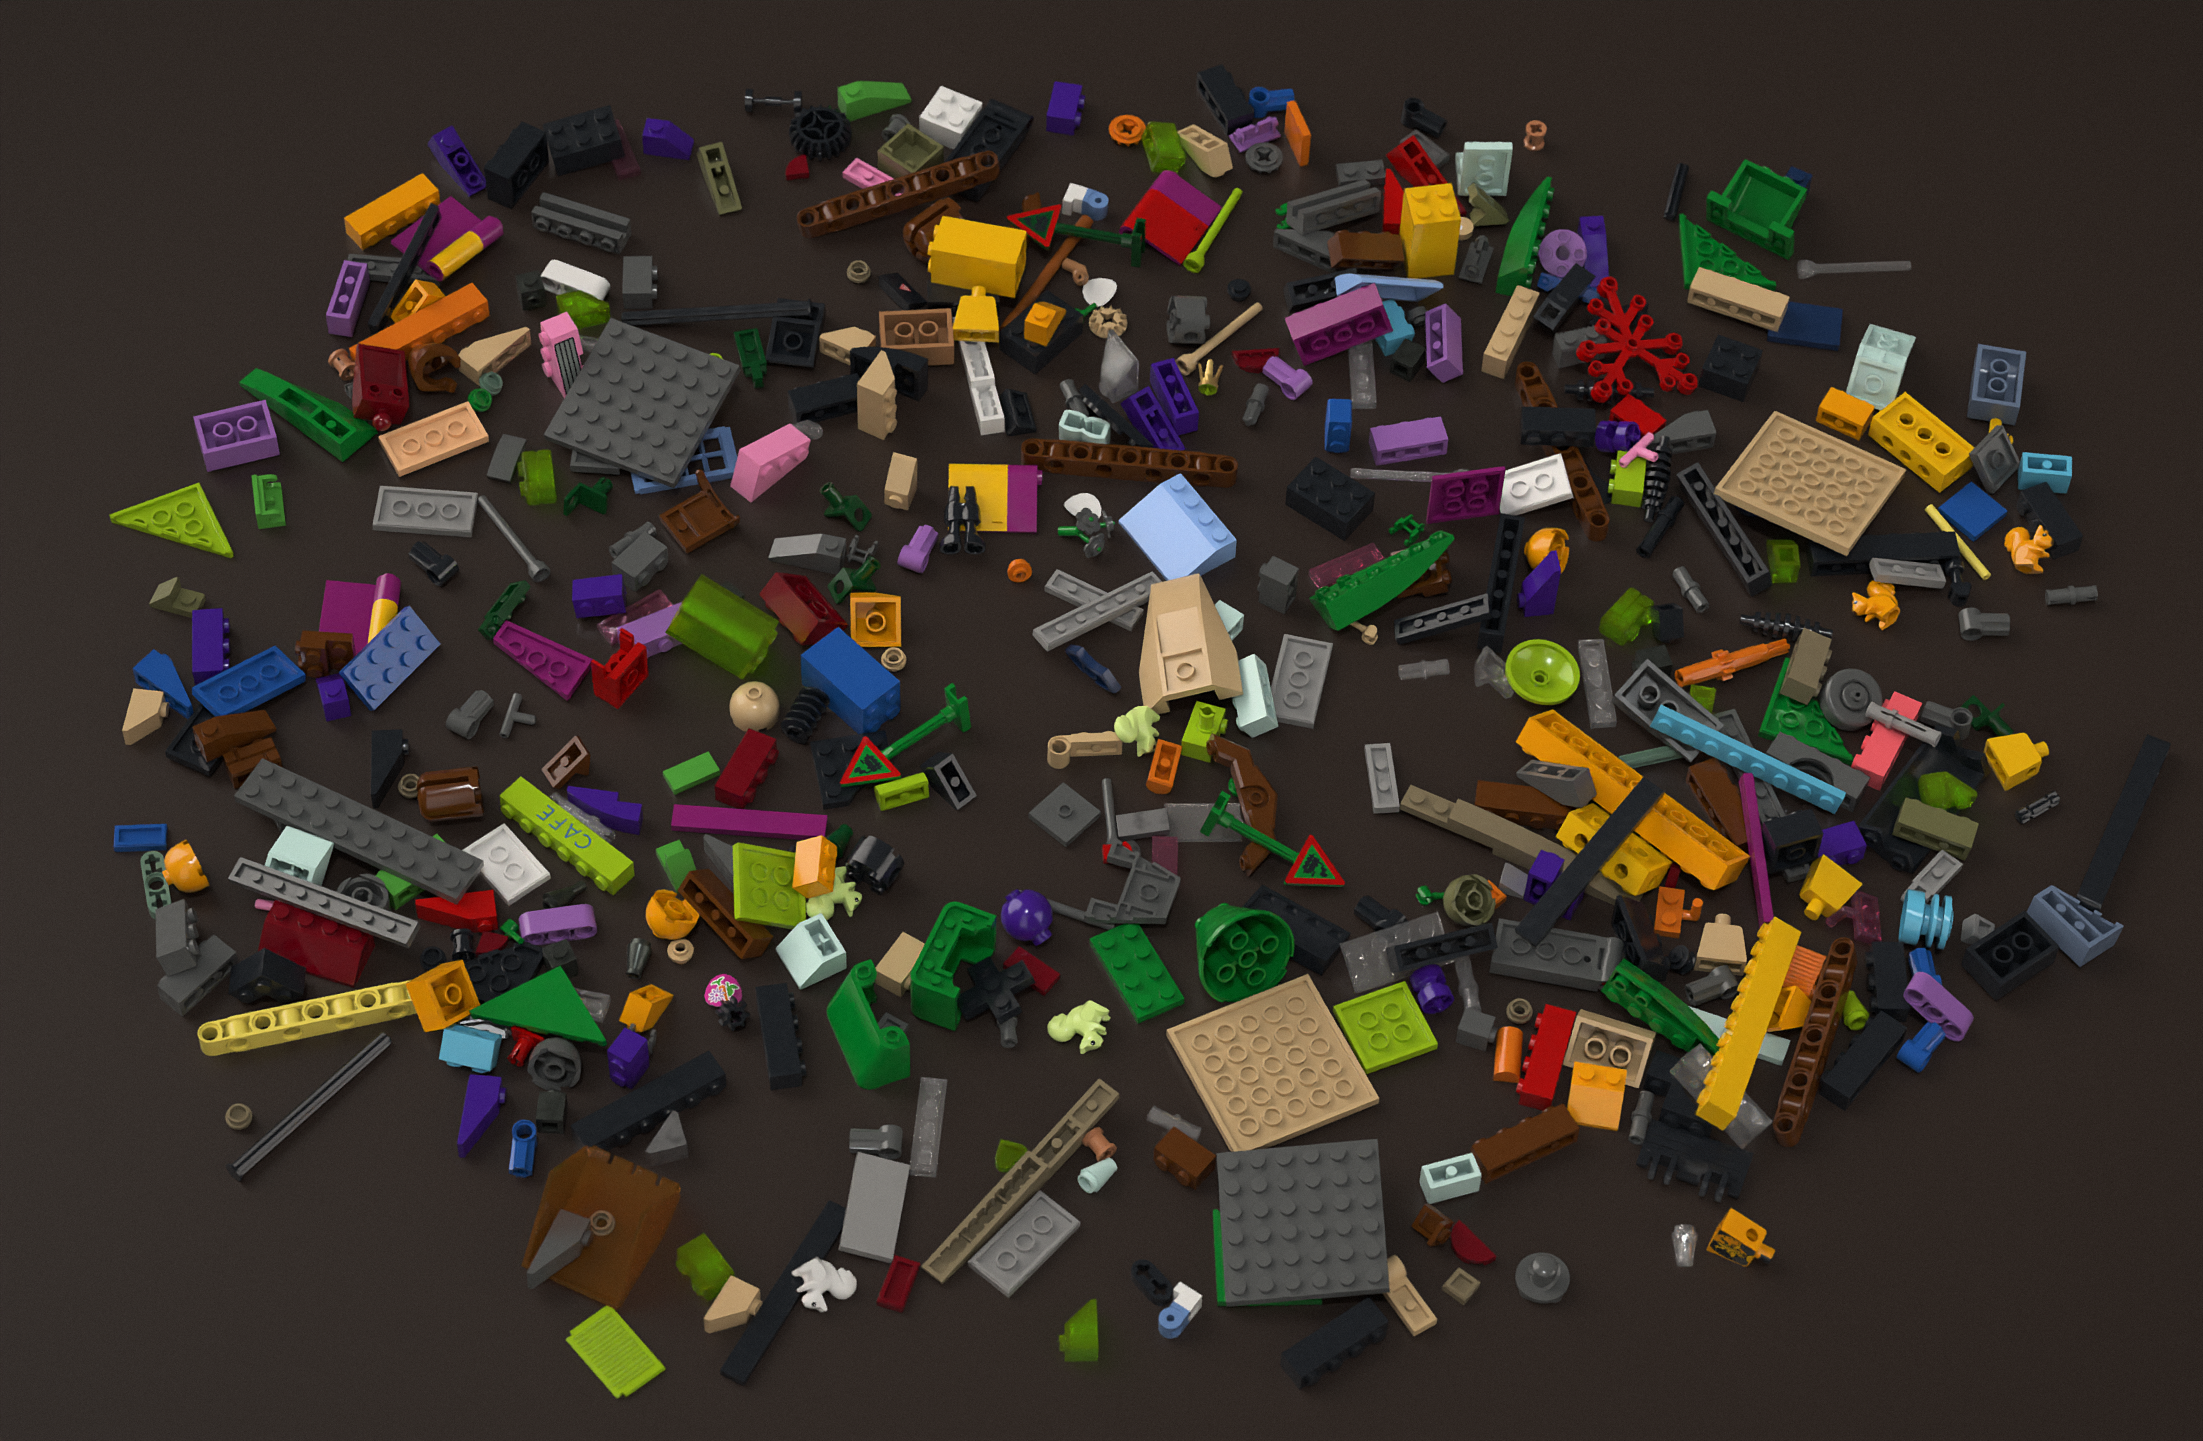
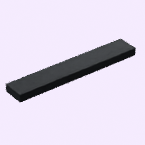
(405, 269)

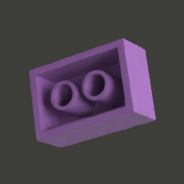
(236, 435)

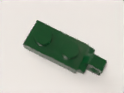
(751, 355)
(503, 607)

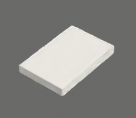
(1535, 486)
(508, 864)

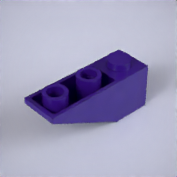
(457, 161)

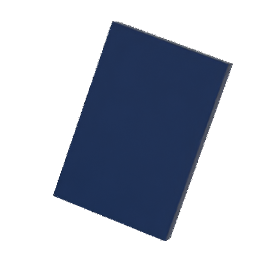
(1809, 326)

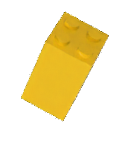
(1429, 230)
(977, 255)

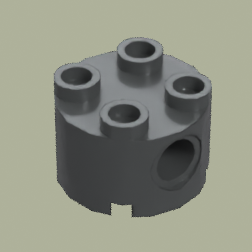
(1187, 319)

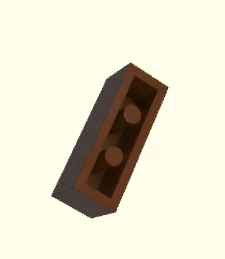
(1365, 250)

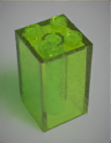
(723, 627)

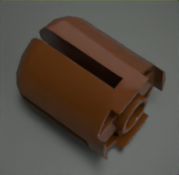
(920, 229)
(450, 794)

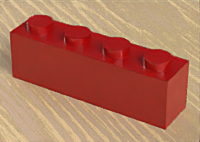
(1546, 1058)

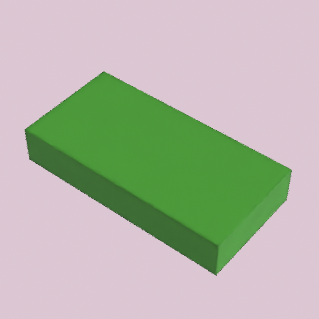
(691, 773)

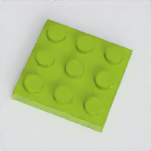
(765, 887)
(1385, 1027)

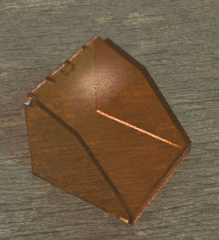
(641, 1216)

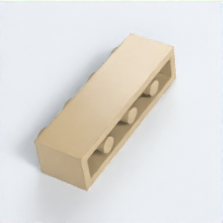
(1738, 299)
(1510, 332)

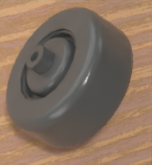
(1847, 697)

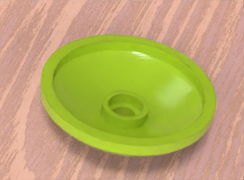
(1546, 663)

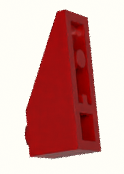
(1415, 164)
(1392, 204)
(473, 912)

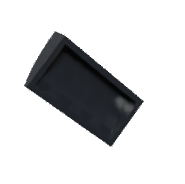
(1315, 938)

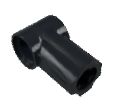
(1416, 115)
(437, 567)
(1377, 915)

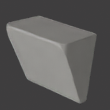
(1513, 881)
(1975, 928)

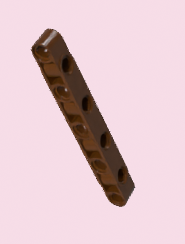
(881, 199)
(1129, 462)
(1587, 501)
(1812, 1056)

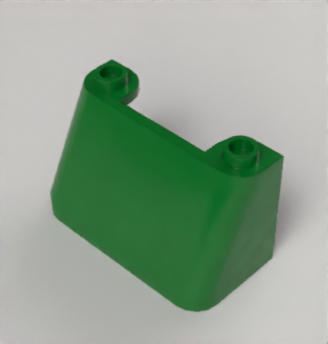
(871, 1053)

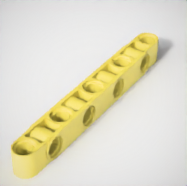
(297, 1021)

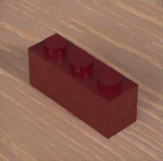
(746, 769)

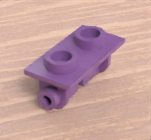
(1250, 135)

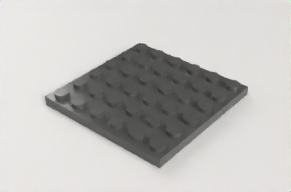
(642, 403)
(1302, 1222)

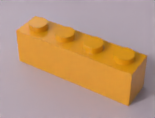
(391, 211)

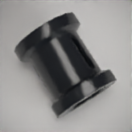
(462, 944)

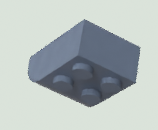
(1996, 384)

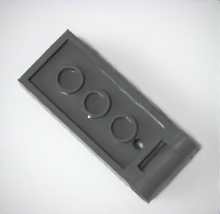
(1559, 959)

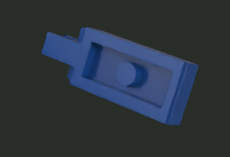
(1549, 282)

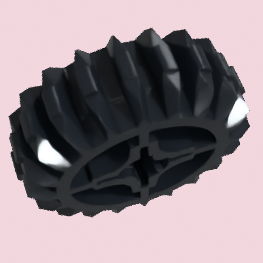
(820, 132)

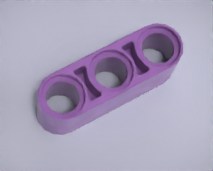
(558, 924)
(1938, 1005)

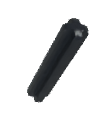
(1676, 191)

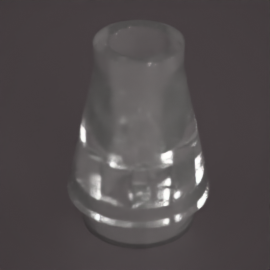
(1684, 1243)

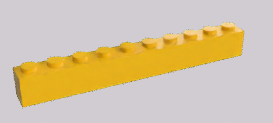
(1747, 1023)

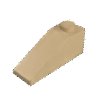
(1206, 150)
(493, 353)

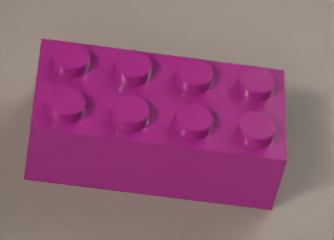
(1339, 324)

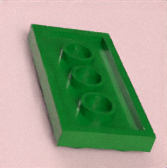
(1136, 971)

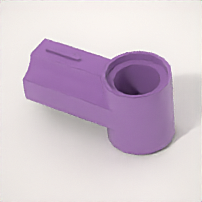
(1291, 381)
(916, 554)

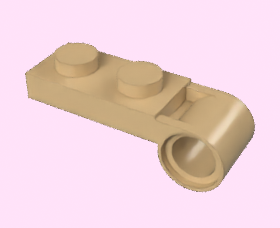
(1081, 745)
(1406, 1299)

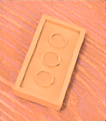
(433, 439)

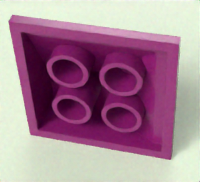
(1465, 495)

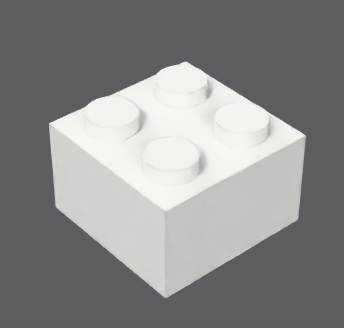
(949, 116)

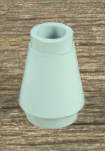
(1096, 1175)

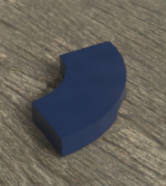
(1092, 668)

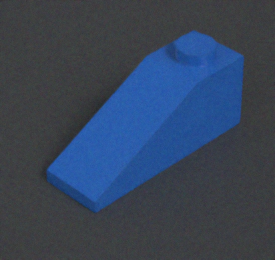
(158, 673)

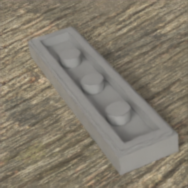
(1079, 593)

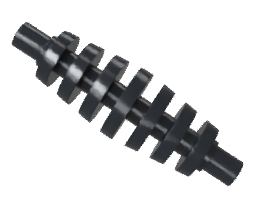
(1580, 390)
(1657, 479)
(1785, 626)

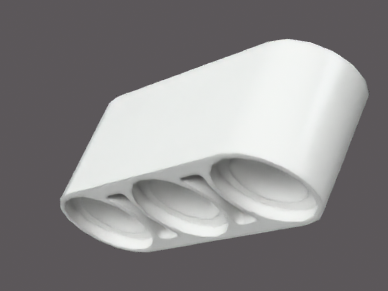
(564, 278)

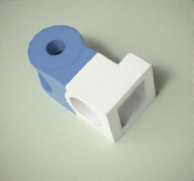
(1085, 202)
(1181, 1311)

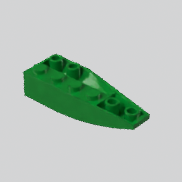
(1523, 241)
(314, 415)
(1376, 585)
(1658, 1008)

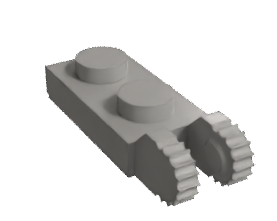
(1935, 875)

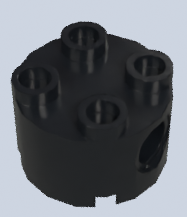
(873, 864)

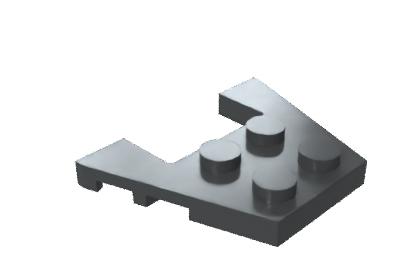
(1146, 894)

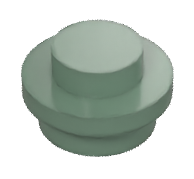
(491, 382)

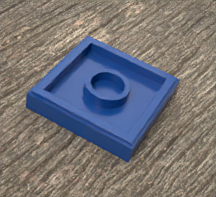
(1972, 511)

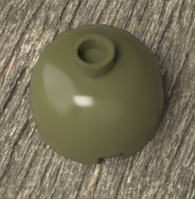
(1469, 900)

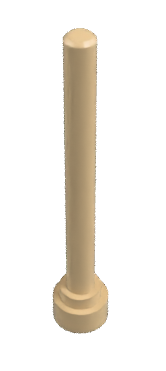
(1188, 362)

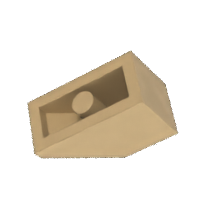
(840, 342)
(901, 481)
(144, 714)
(733, 1306)

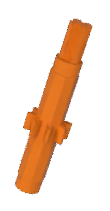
(1725, 663)

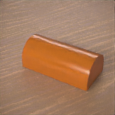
(1163, 767)
(1508, 1055)

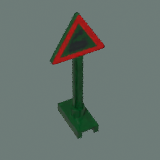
(1043, 223)

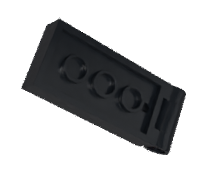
(995, 130)

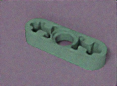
(149, 877)

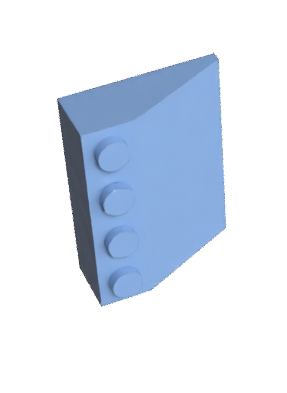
(1179, 531)

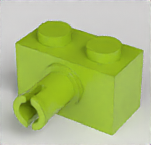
(1202, 723)

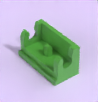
(268, 501)

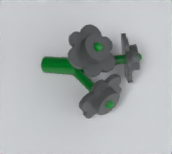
(1089, 523)

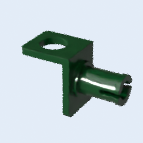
(590, 497)
(845, 506)
(855, 579)
(1988, 718)

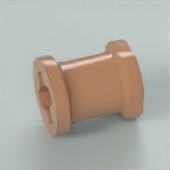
(1537, 137)
(343, 364)
(1099, 1144)

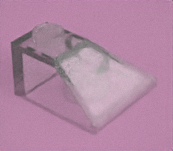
(1118, 369)

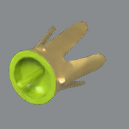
(1208, 384)

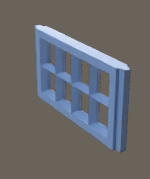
(727, 451)

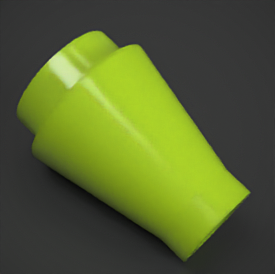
(1854, 1012)

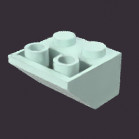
(300, 855)
(812, 952)

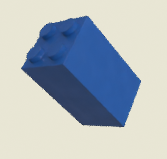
(856, 683)

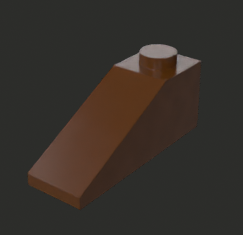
(230, 731)

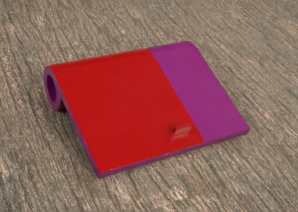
(1173, 215)

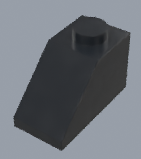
(948, 779)

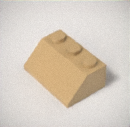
(877, 398)
(1610, 1044)

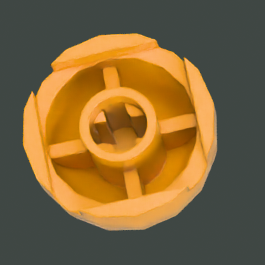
(1543, 543)
(184, 869)
(669, 916)

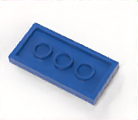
(389, 658)
(249, 683)

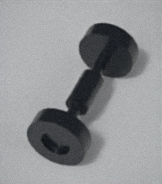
(772, 101)

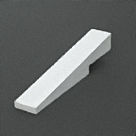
(982, 387)

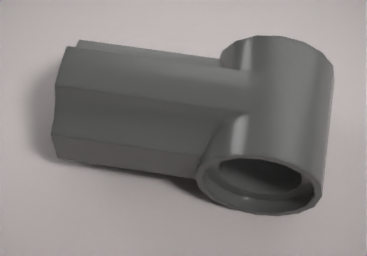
(1976, 624)
(1940, 715)
(467, 718)
(1718, 984)
(882, 1141)

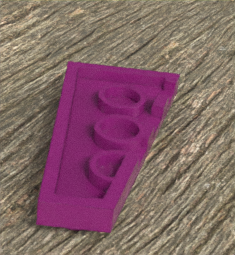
(547, 660)

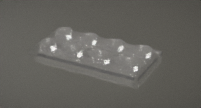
(1367, 954)

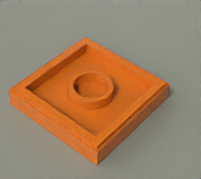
(1297, 133)

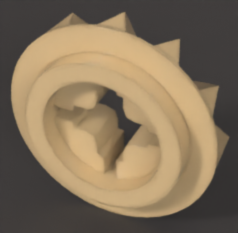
(1100, 328)

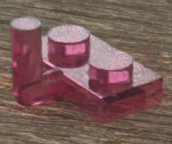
(1864, 915)

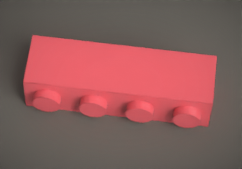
(1885, 744)

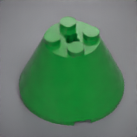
(1241, 951)

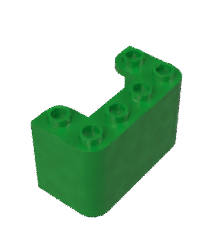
(957, 936)

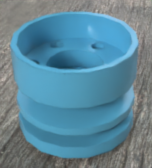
(1925, 919)

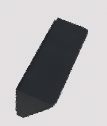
(901, 291)
(1017, 413)

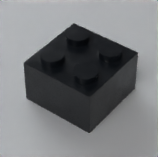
(1730, 368)
(1791, 840)

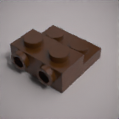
(1433, 580)
(324, 651)

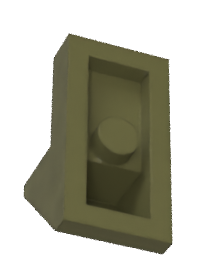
(1486, 210)
(177, 600)

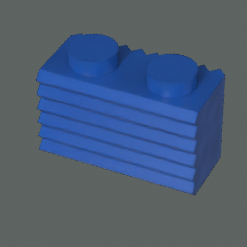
(1338, 425)

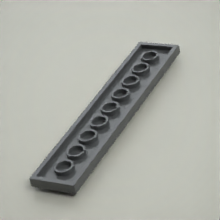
(359, 831)

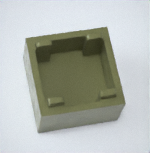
(909, 153)

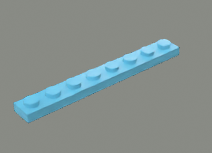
(1747, 759)

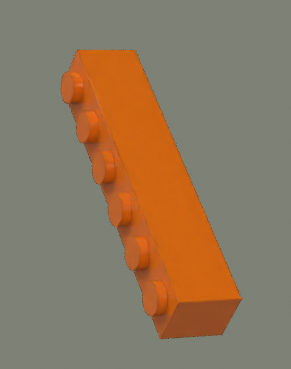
(433, 322)

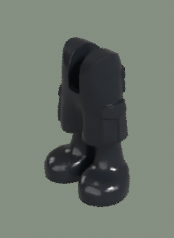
(962, 514)

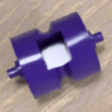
(1616, 436)
(1433, 993)

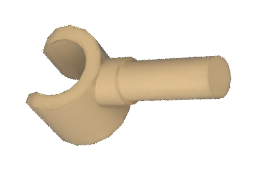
(1369, 633)

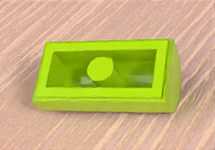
(902, 791)

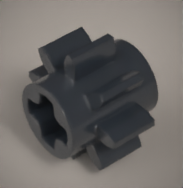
(725, 1010)

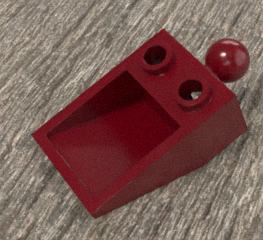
(380, 386)

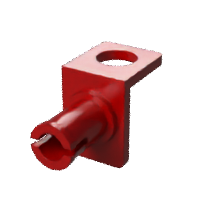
(525, 1042)

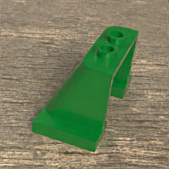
(1758, 208)

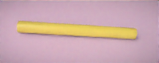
(1963, 548)

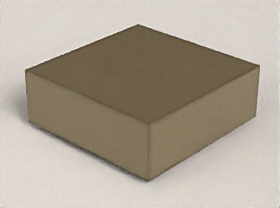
(1461, 1286)

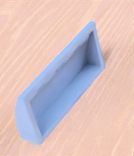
(1389, 287)

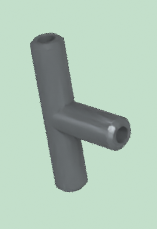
(514, 716)

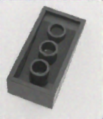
(1651, 688)

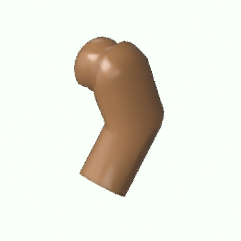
(1078, 270)

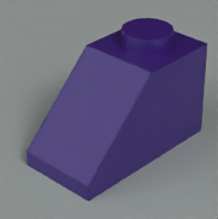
(666, 140)
(333, 697)

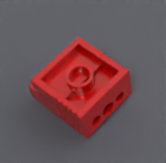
(622, 672)

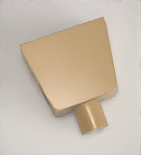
(1721, 946)

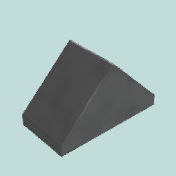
(668, 1143)

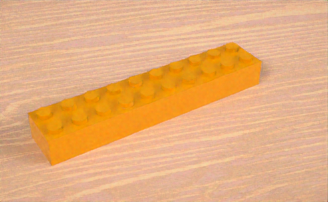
(1667, 826)

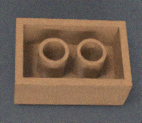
(919, 332)

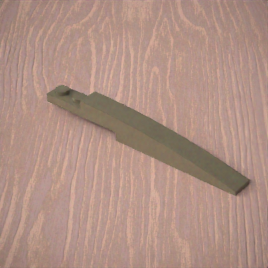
(1505, 837)
(1021, 1182)

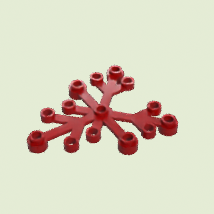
(1630, 346)

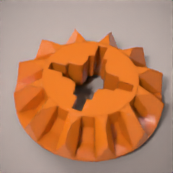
(1130, 123)

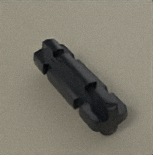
(2037, 807)

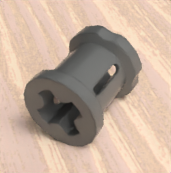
(897, 122)

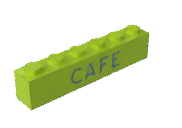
(566, 836)

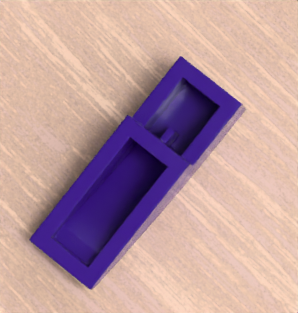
(606, 806)

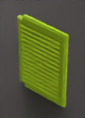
(614, 1352)

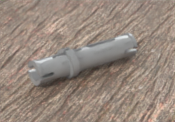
(1894, 720)

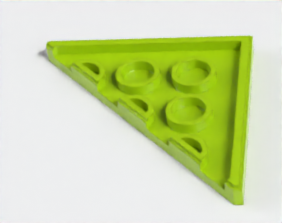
(179, 517)

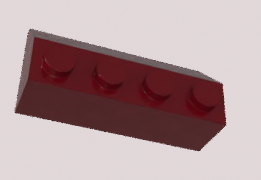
(317, 943)

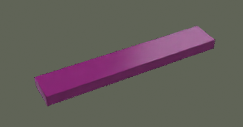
(748, 822)
(1756, 848)

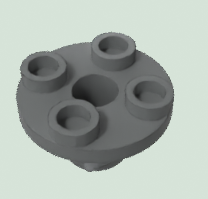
(1542, 1278)

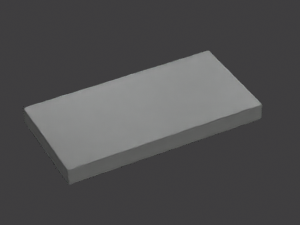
(425, 511)
(1300, 679)
(874, 1207)
(1024, 1244)

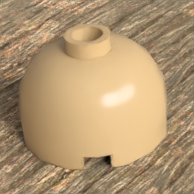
(754, 706)

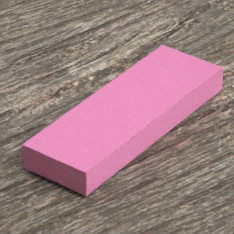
(865, 175)

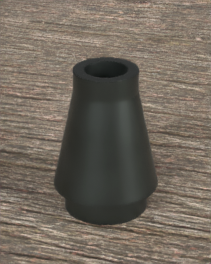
(638, 954)

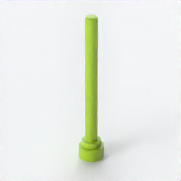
(1195, 260)

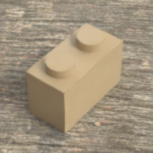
(896, 965)

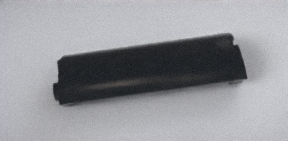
(1949, 756)

